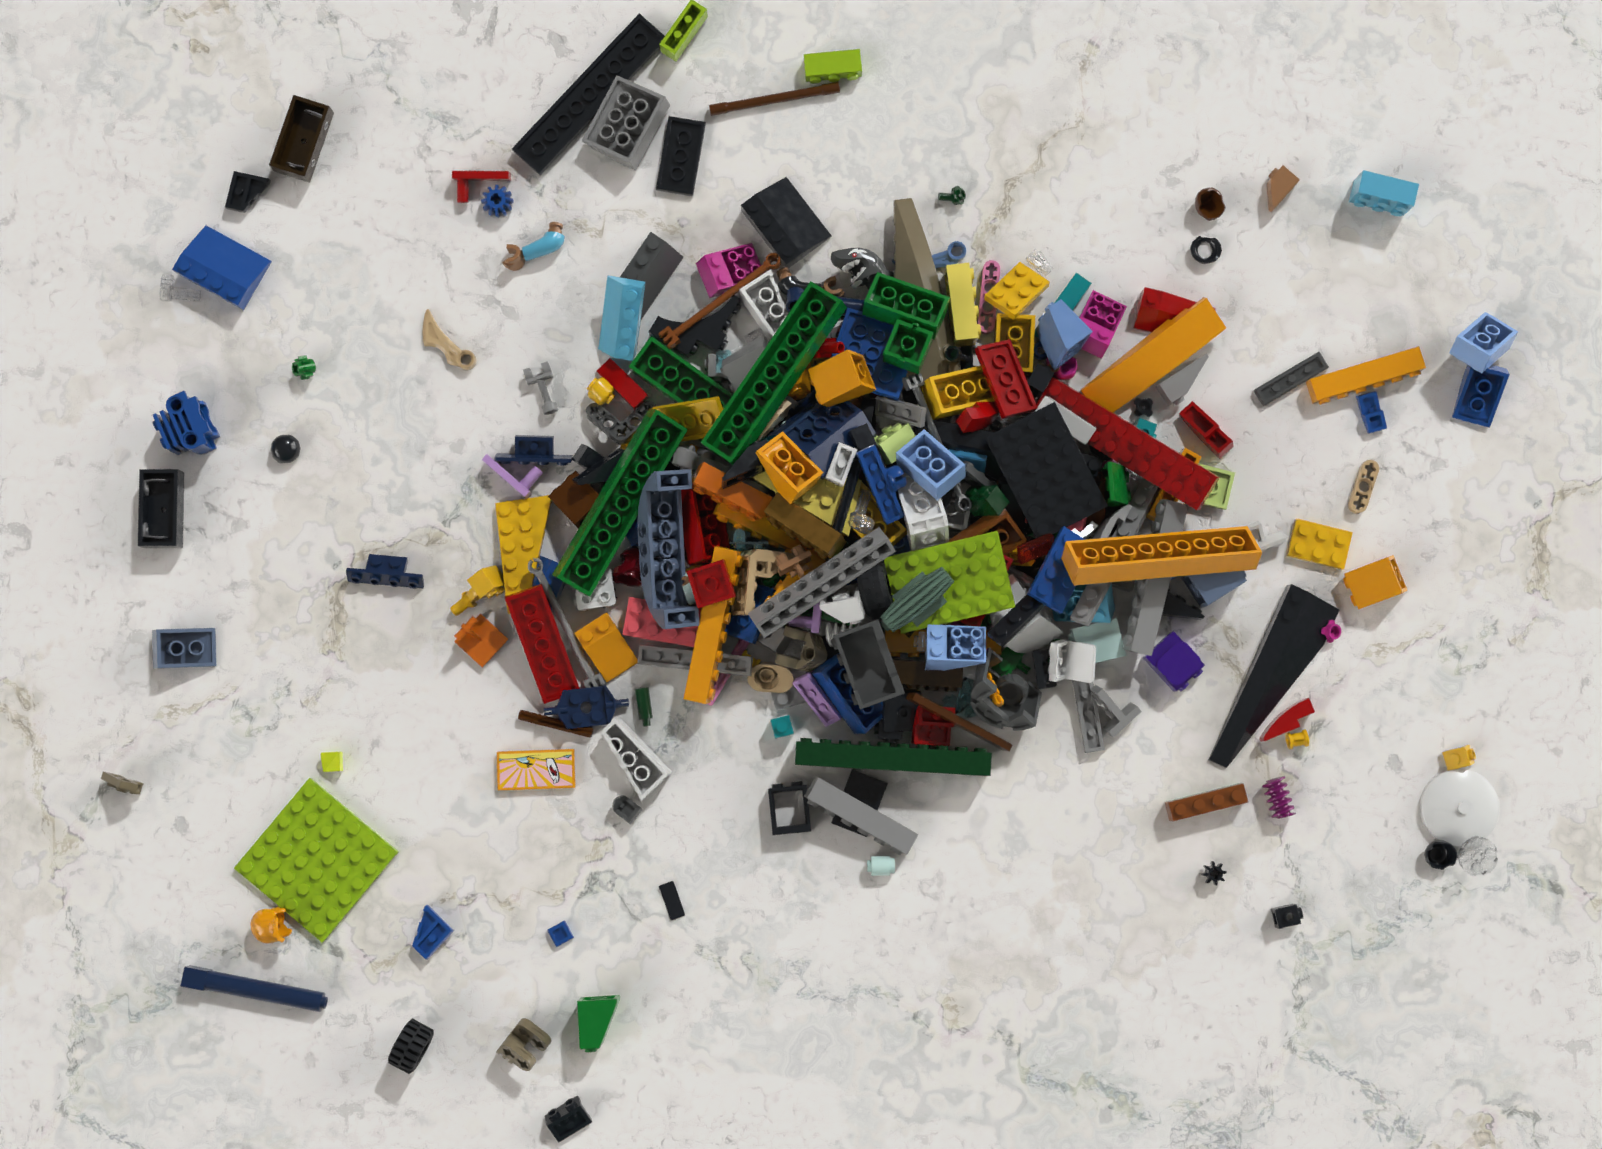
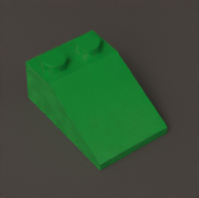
(1116, 485)

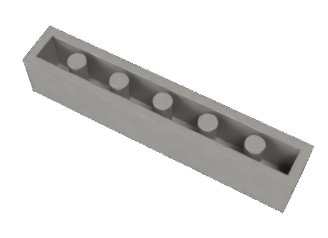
(861, 815)

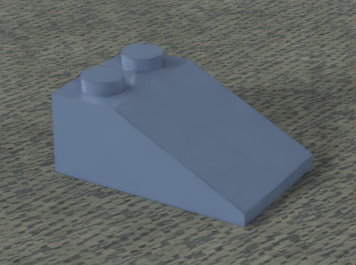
(184, 647)

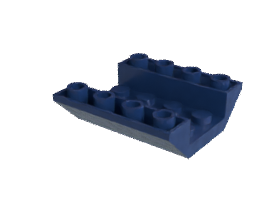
(824, 428)

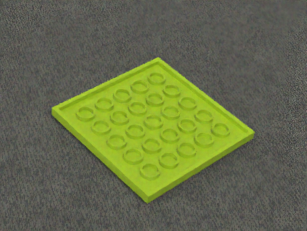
(316, 860)

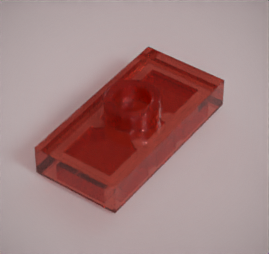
(1034, 548)

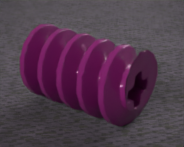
(1278, 798)

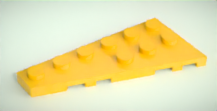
(521, 538)

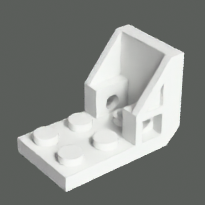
(923, 516)

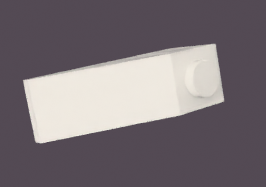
(1077, 426)

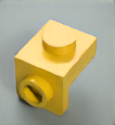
(1459, 757)

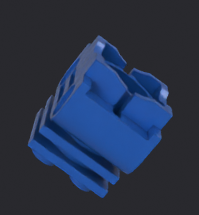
(185, 424)

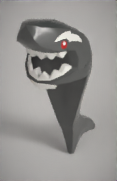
(861, 264)

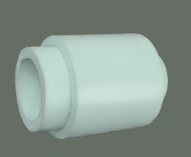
(881, 865)

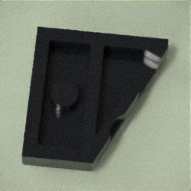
(245, 191)

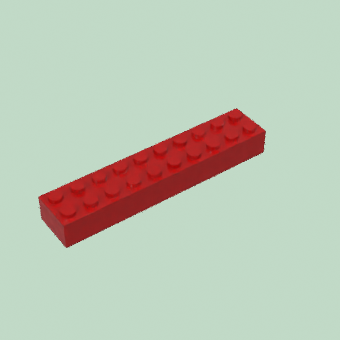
(1137, 448)

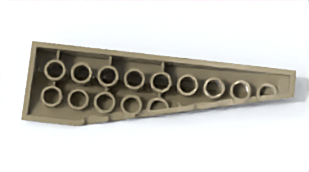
(916, 266)

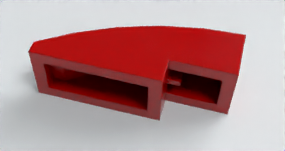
(623, 384)
(978, 416)
(1206, 430)
(1287, 719)

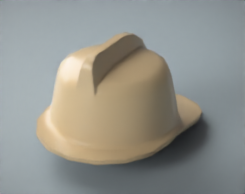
(770, 678)

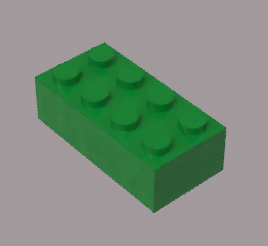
(896, 299)

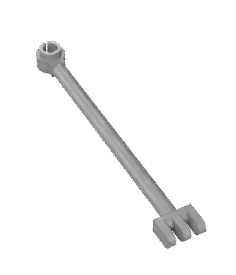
(591, 677)

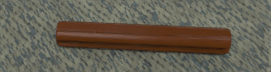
(553, 723)

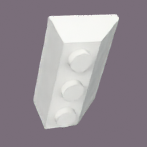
(844, 604)

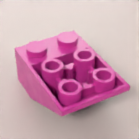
(726, 268)
(1102, 317)

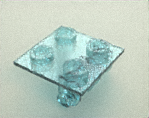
(739, 542)

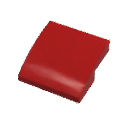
(931, 729)

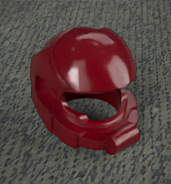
(629, 567)

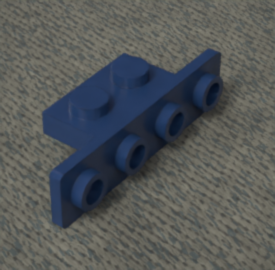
(533, 449)
(385, 571)

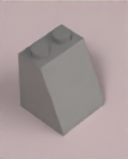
(739, 363)

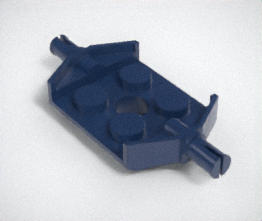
(602, 707)

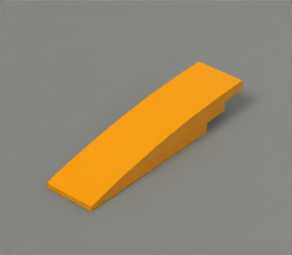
(1155, 356)

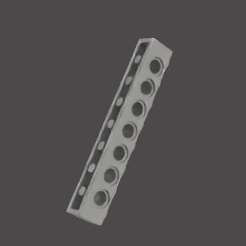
(821, 582)

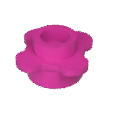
(1331, 631)

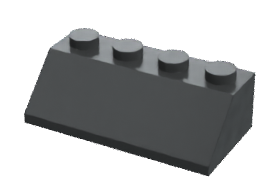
(654, 265)

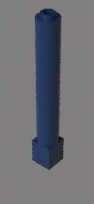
(206, 979)

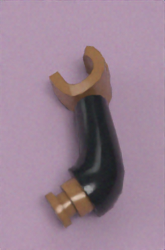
(788, 281)

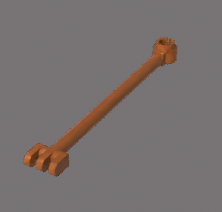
(673, 335)

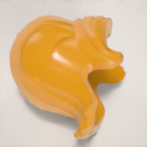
(269, 926)

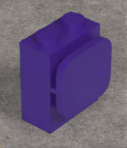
(1175, 662)

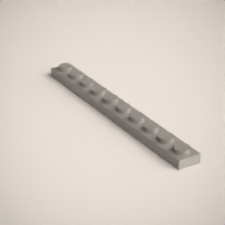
(1095, 593)

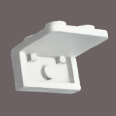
(601, 597)
(1072, 661)

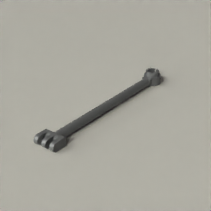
(914, 383)

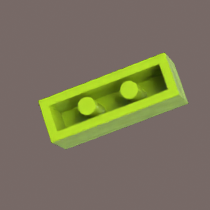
(683, 30)
(832, 66)

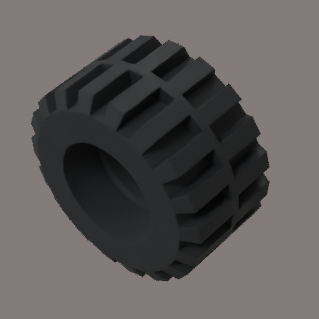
(410, 1046)

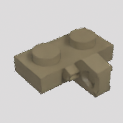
(121, 783)

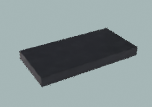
(680, 156)

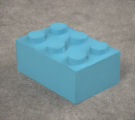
(1383, 193)

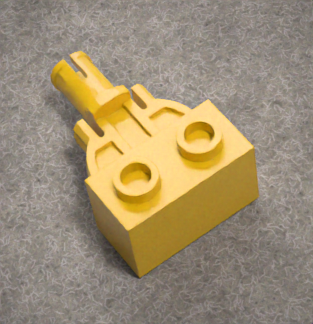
(484, 583)

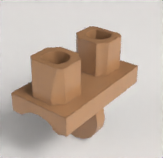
(794, 566)

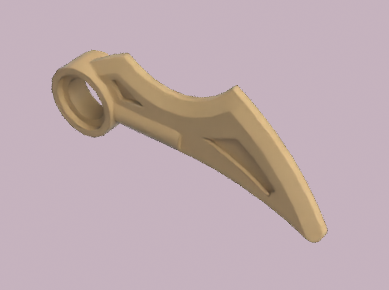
(436, 338)

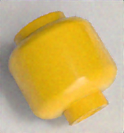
(601, 391)

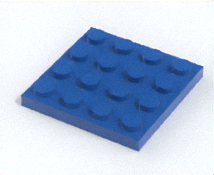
(870, 338)

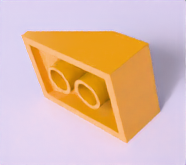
(788, 467)
(606, 647)

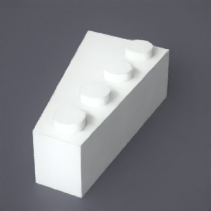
(764, 303)
(635, 757)

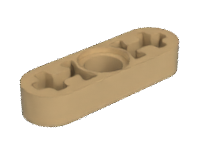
(1363, 472)

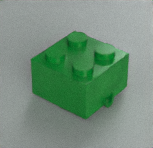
(907, 346)

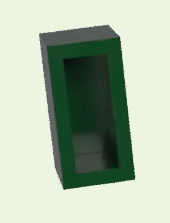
(986, 500)

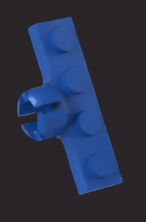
(883, 483)

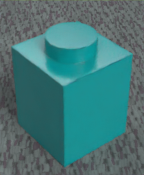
(782, 726)

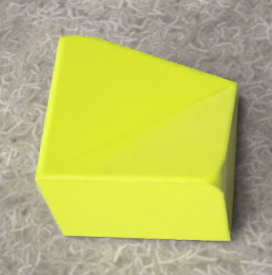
(332, 761)

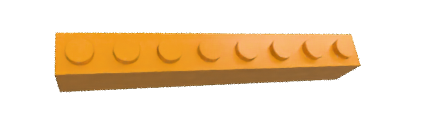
(711, 636)

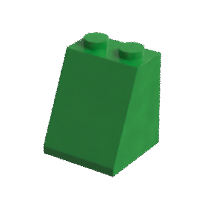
(594, 1020)

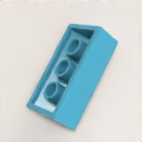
(621, 317)

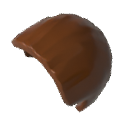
(1209, 203)

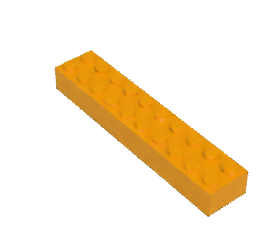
(1160, 555)

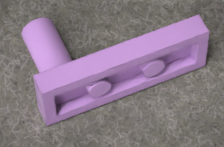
(522, 486)
(809, 622)
(816, 699)

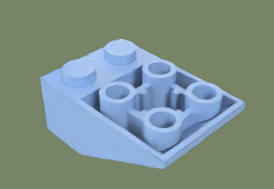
(954, 646)

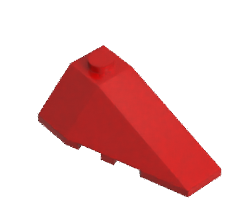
(1157, 307)

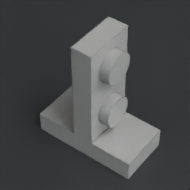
(1118, 717)

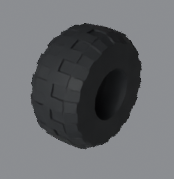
(875, 591)

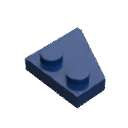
(431, 933)

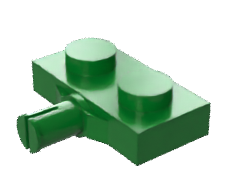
(1010, 662)

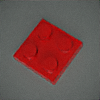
(711, 583)

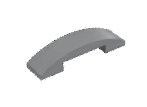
(1110, 521)

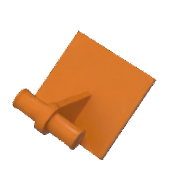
(480, 639)

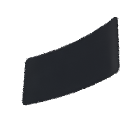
(672, 900)

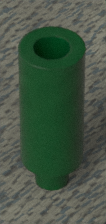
(644, 705)

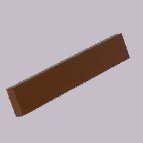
(959, 721)

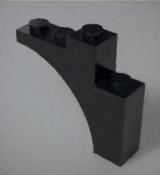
(706, 331)

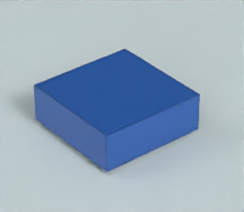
(560, 933)

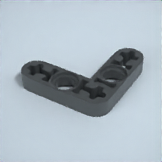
(618, 426)

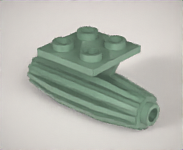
(917, 600)

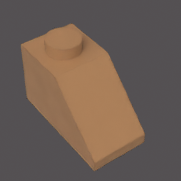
(1279, 185)

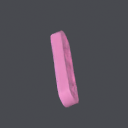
(985, 273)

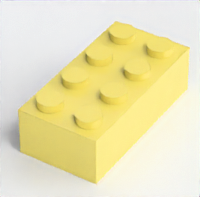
(961, 305)

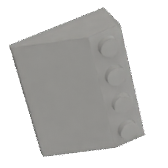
(626, 122)

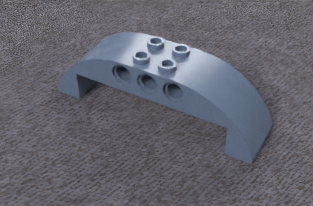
(663, 549)

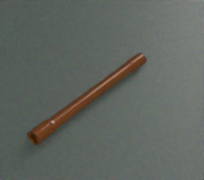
(725, 107)

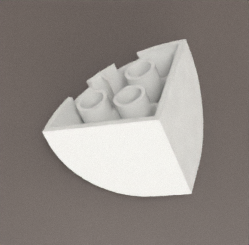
(1036, 632)

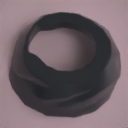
(1214, 244)

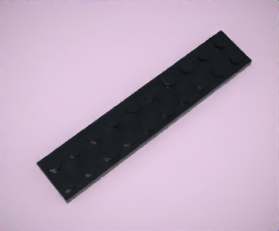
(583, 98)

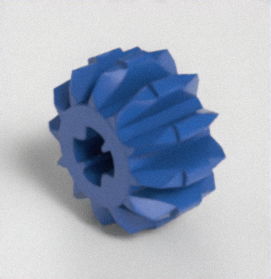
(490, 197)

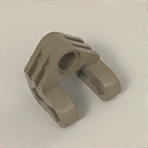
(812, 654)
(514, 1044)

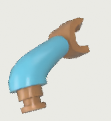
(547, 244)

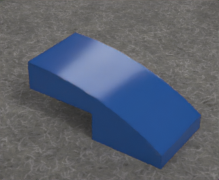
(1370, 412)

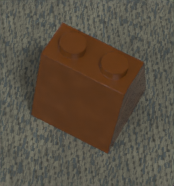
(574, 499)

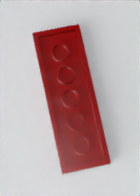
(542, 642)

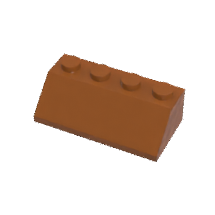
(1008, 530)

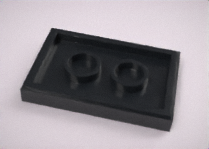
(865, 789)

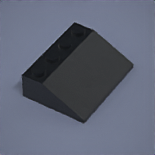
(785, 221)

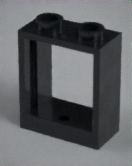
(795, 786)

